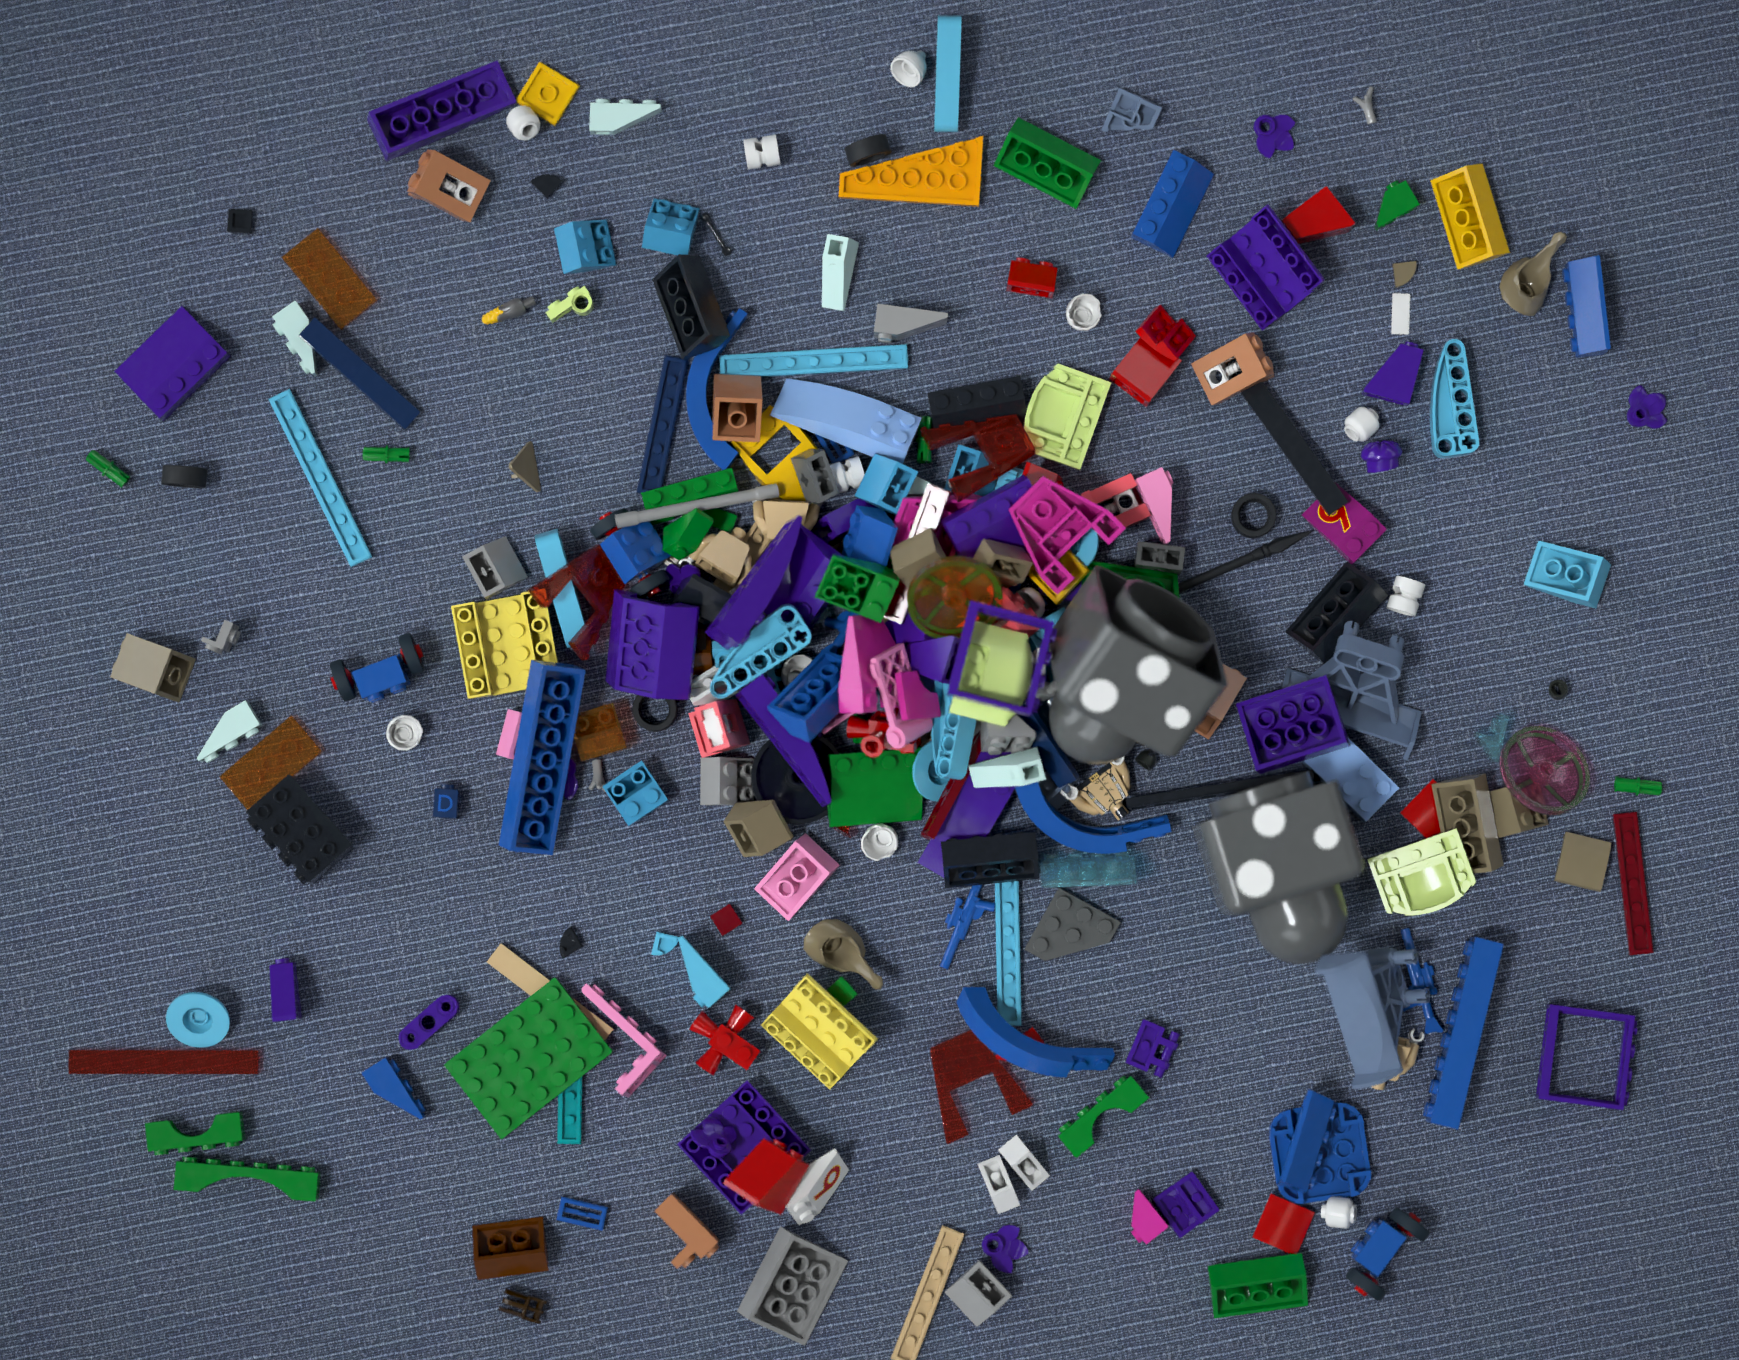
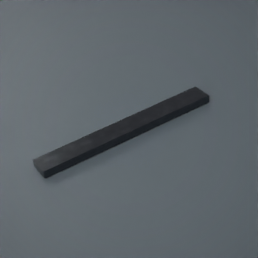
(1293, 446)
(1204, 792)

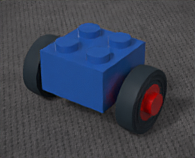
(633, 553)
(381, 676)
(1378, 1249)

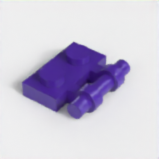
(1145, 1046)

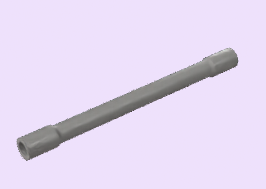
(636, 517)

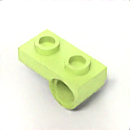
(559, 309)

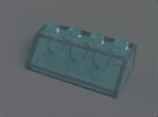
(1087, 871)

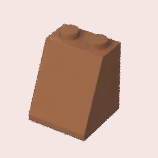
(737, 408)
(1217, 712)

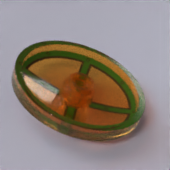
(943, 591)

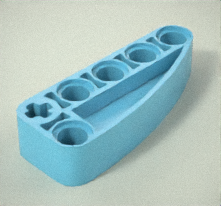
(947, 73)
(1446, 410)
(566, 602)
(761, 642)
(951, 738)

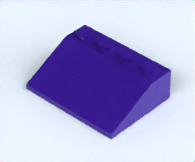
(172, 363)
(987, 519)
(802, 580)
(1292, 724)

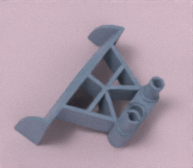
(1371, 699)
(1369, 1005)

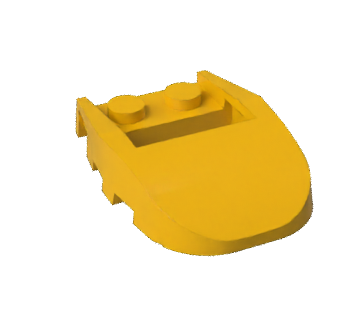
(784, 472)

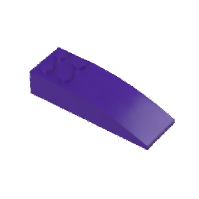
(440, 110)
(756, 590)
(795, 751)
(970, 815)

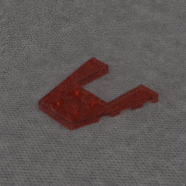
(1000, 440)
(596, 581)
(961, 1062)

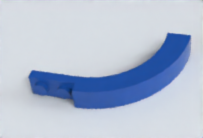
(696, 398)
(1085, 837)
(1020, 1049)

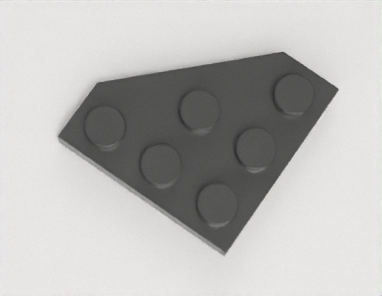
(1070, 927)

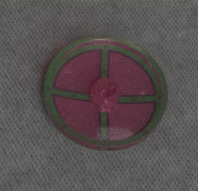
(1544, 770)

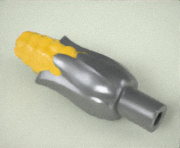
(509, 310)

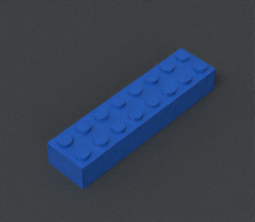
(542, 757)
(1463, 1032)

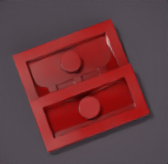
(1165, 334)
(1422, 812)
(1283, 1224)

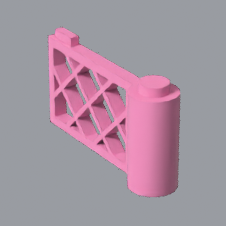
(900, 732)

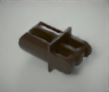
(525, 1306)

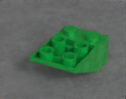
(858, 586)

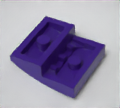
(1185, 1204)

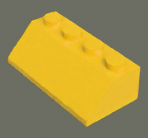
(1470, 216)

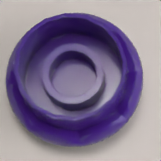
(1381, 455)

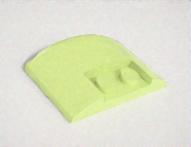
(1065, 414)
(996, 668)
(1423, 874)

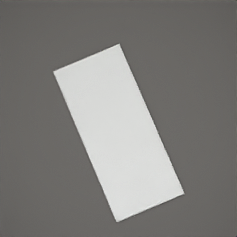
(1400, 313)

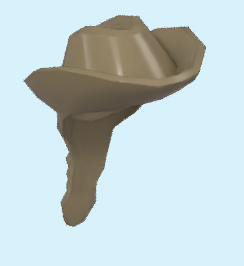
(1527, 280)
(839, 948)

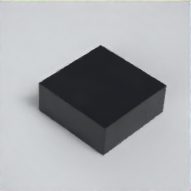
(240, 221)

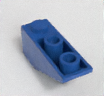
(387, 1083)

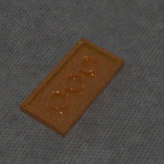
(329, 279)
(270, 761)

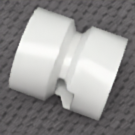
(761, 152)
(847, 474)
(1405, 596)

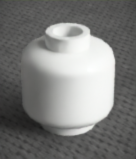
(523, 122)
(1361, 424)
(1339, 1212)

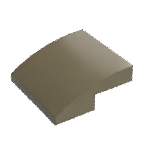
(1582, 861)

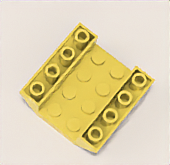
(500, 641)
(818, 1031)

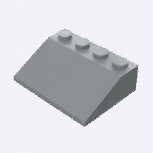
(792, 1286)

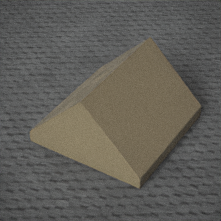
(914, 554)

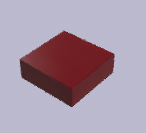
(726, 919)

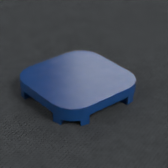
(1345, 1157)

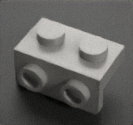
(227, 636)

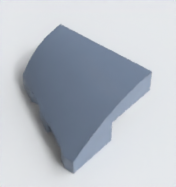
(1131, 112)

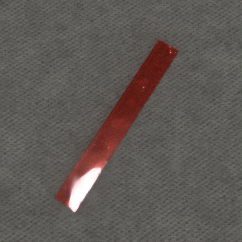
(163, 1062)

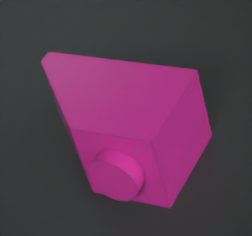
(1145, 1219)

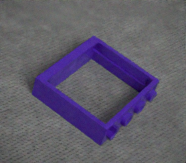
(1043, 658)
(1624, 1073)

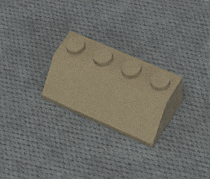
(1468, 807)

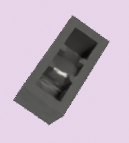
(815, 475)
(1159, 557)

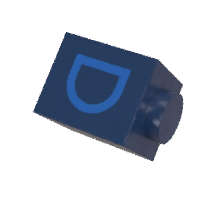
(446, 802)

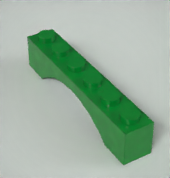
(296, 1184)

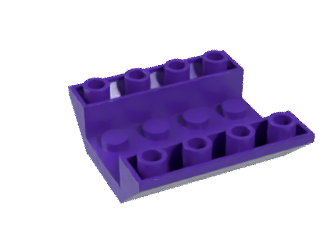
(1266, 268)
(651, 647)
(753, 1121)

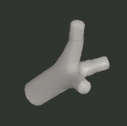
(1366, 105)
(598, 779)

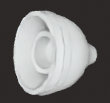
(909, 68)

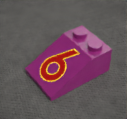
(1348, 529)

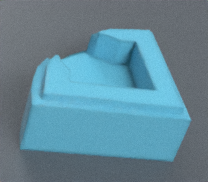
(664, 943)

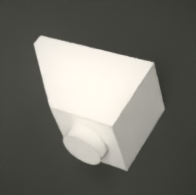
(701, 688)
(1023, 1162)
(998, 1184)

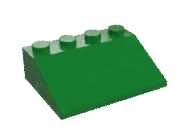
(871, 788)

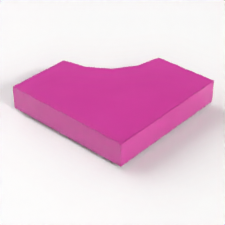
(914, 699)

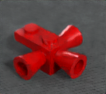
(874, 734)
(725, 1040)

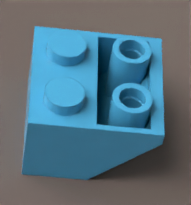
(670, 227)
(584, 246)
(968, 460)
(886, 483)
(635, 793)

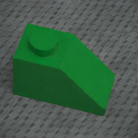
(1395, 203)
(686, 533)
(842, 991)

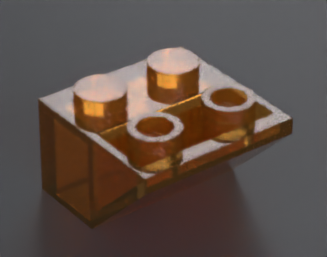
(599, 733)

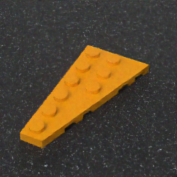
(930, 177)

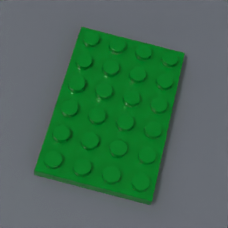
(528, 1058)

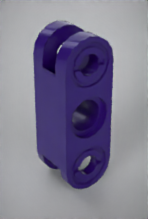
(441, 1018)

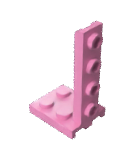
(643, 1064)

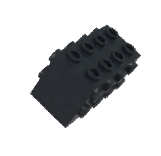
(298, 831)

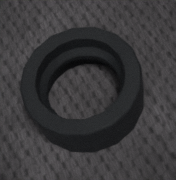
(867, 150)
(184, 476)
(1271, 513)
(654, 727)

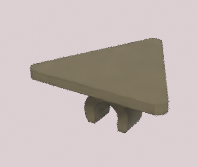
(525, 467)

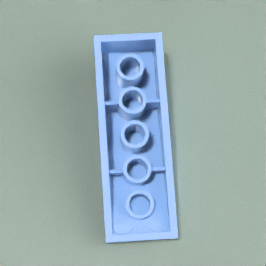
(847, 418)
(1359, 779)

